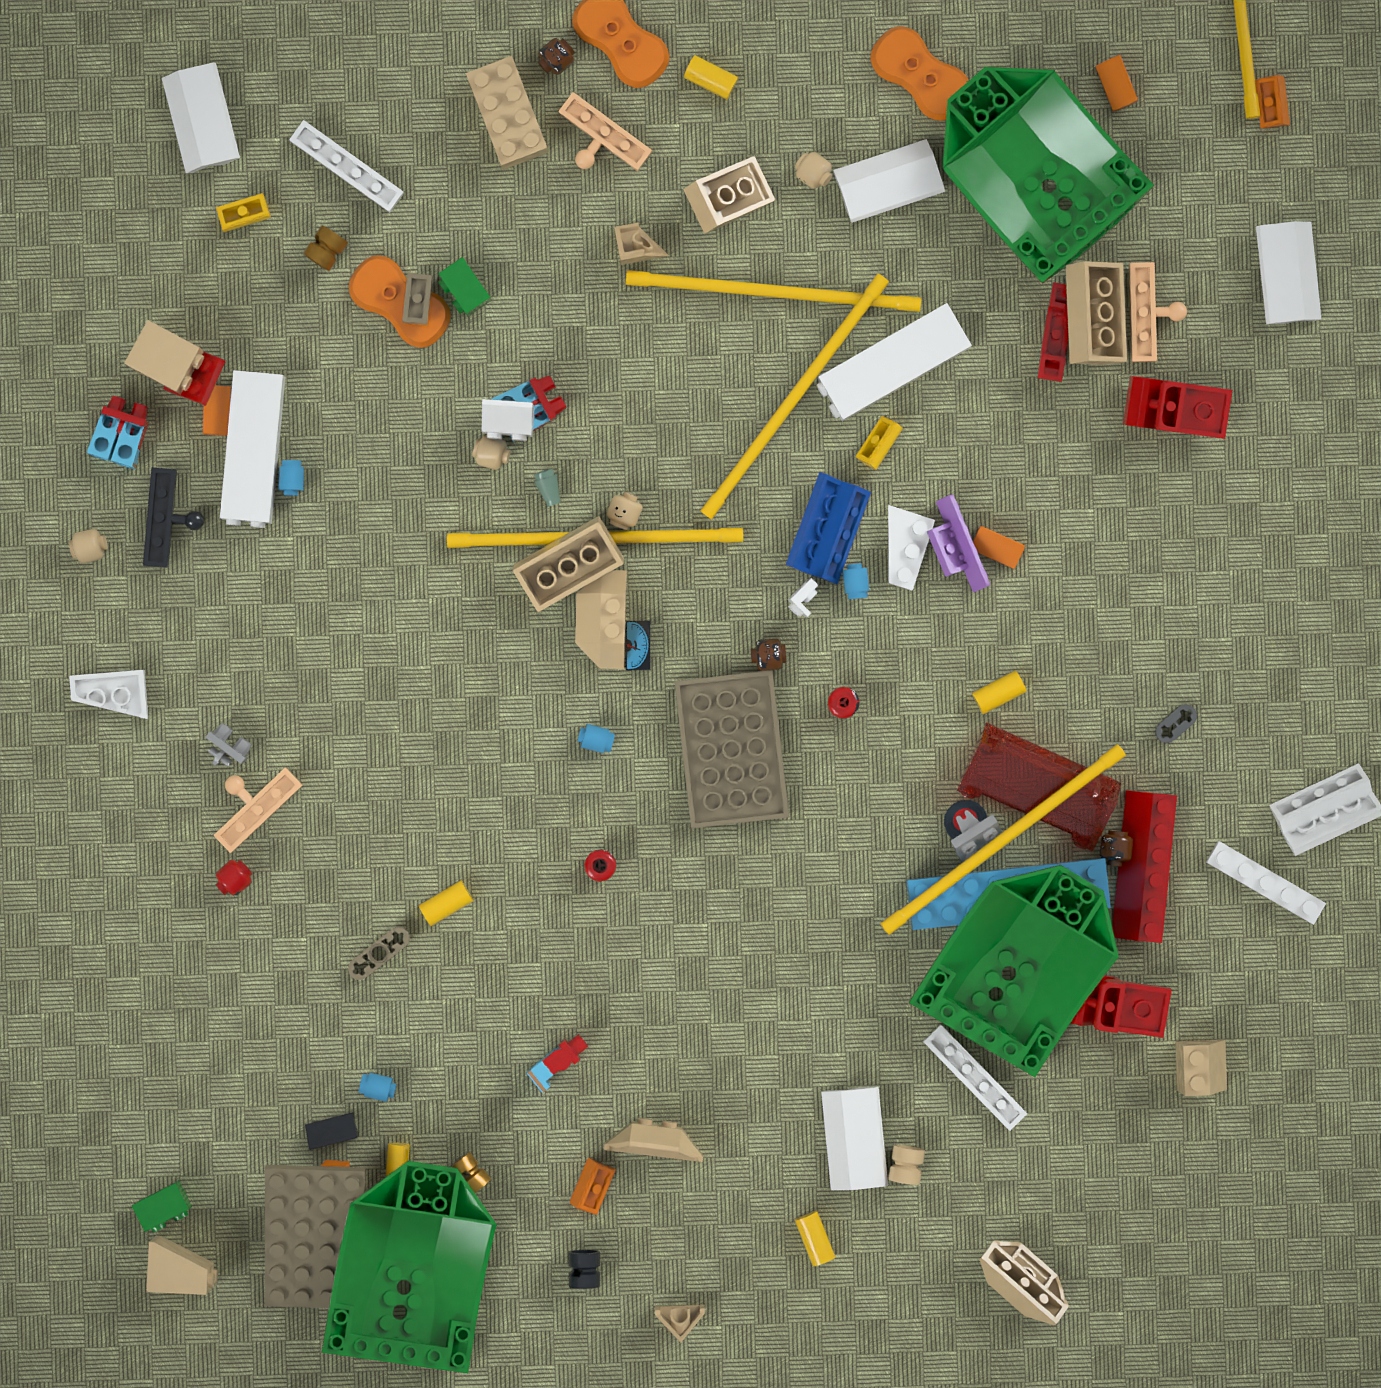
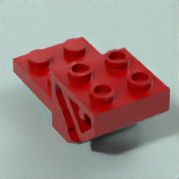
(1177, 407)
(1126, 1008)

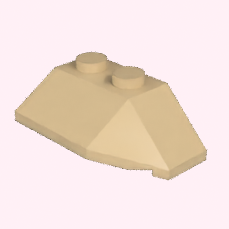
(602, 620)
(655, 1140)
(1024, 1281)

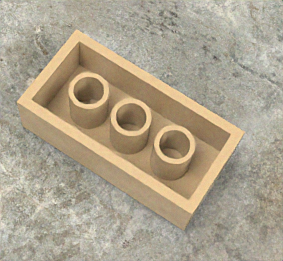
(507, 112)
(1096, 313)
(568, 564)

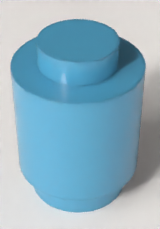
(291, 477)
(856, 581)
(596, 738)
(377, 1087)

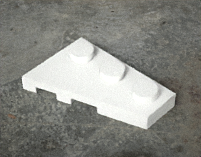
(906, 545)
(113, 691)

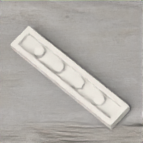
(346, 166)
(1265, 882)
(975, 1077)

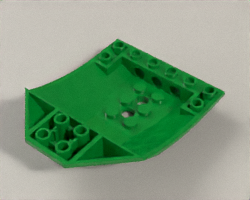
(1027, 127)
(1057, 940)
(420, 1229)

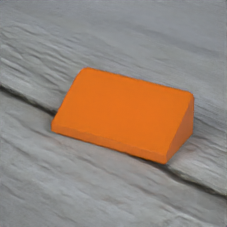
(1116, 83)
(1272, 101)
(217, 412)
(998, 547)
(592, 1186)

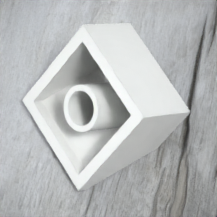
(507, 419)

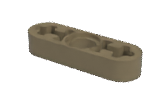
(368, 969)

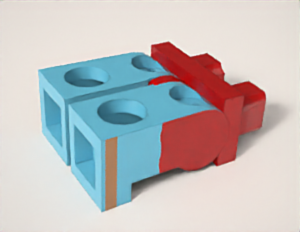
(534, 392)
(119, 434)
(557, 1060)

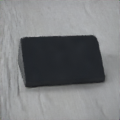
(331, 1131)

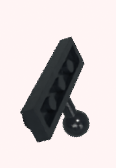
(162, 517)

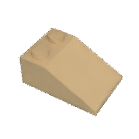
(729, 194)

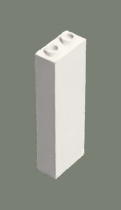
(893, 362)
(252, 448)

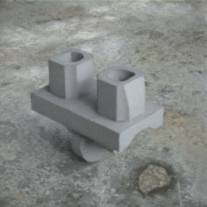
(237, 751)

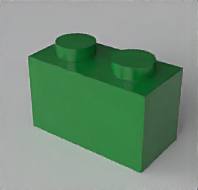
(464, 287)
(162, 1206)

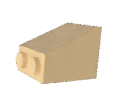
(164, 357)
(1201, 1067)
(178, 1269)

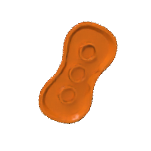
(634, 52)
(906, 61)
(380, 288)

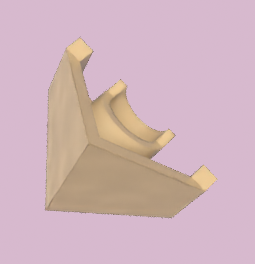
(636, 245)
(680, 1318)

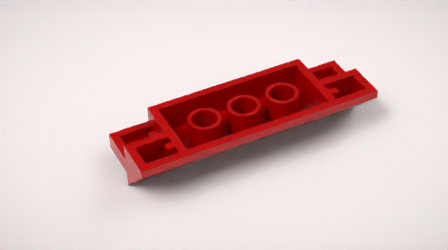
(1145, 878)

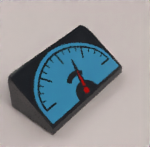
(638, 645)

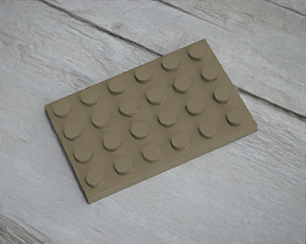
(731, 749)
(305, 1230)

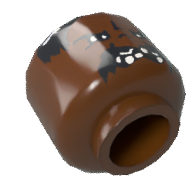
(556, 56)
(768, 654)
(1116, 847)

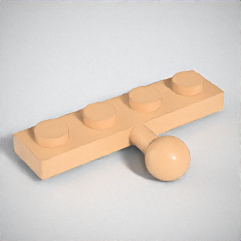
(604, 133)
(1144, 312)
(257, 808)

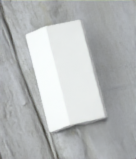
(200, 117)
(889, 180)
(1288, 272)
(1326, 809)
(854, 1138)

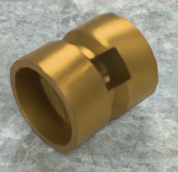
(325, 248)
(478, 1176)

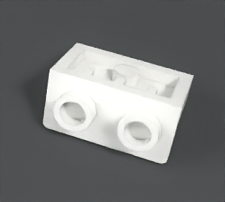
(803, 593)

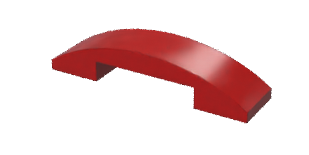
(1054, 336)

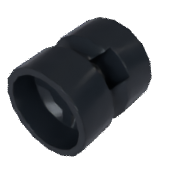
(584, 1269)

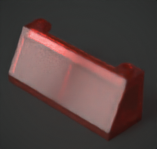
(1028, 774)

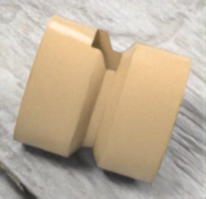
(906, 1164)

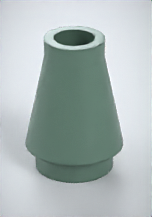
(548, 486)

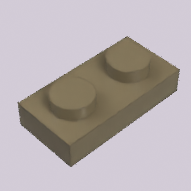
(417, 299)

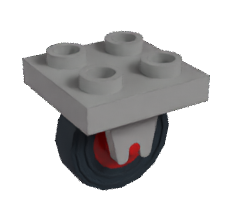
(969, 827)

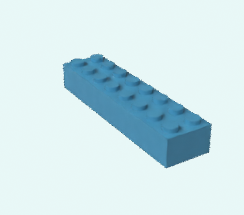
(956, 901)

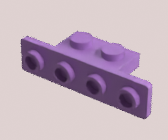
(955, 547)

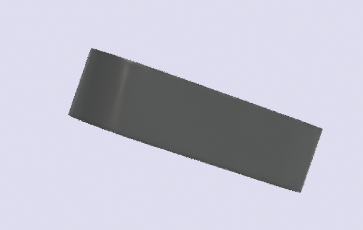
(1171, 719)

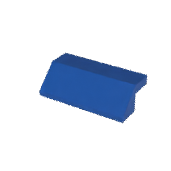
(828, 528)

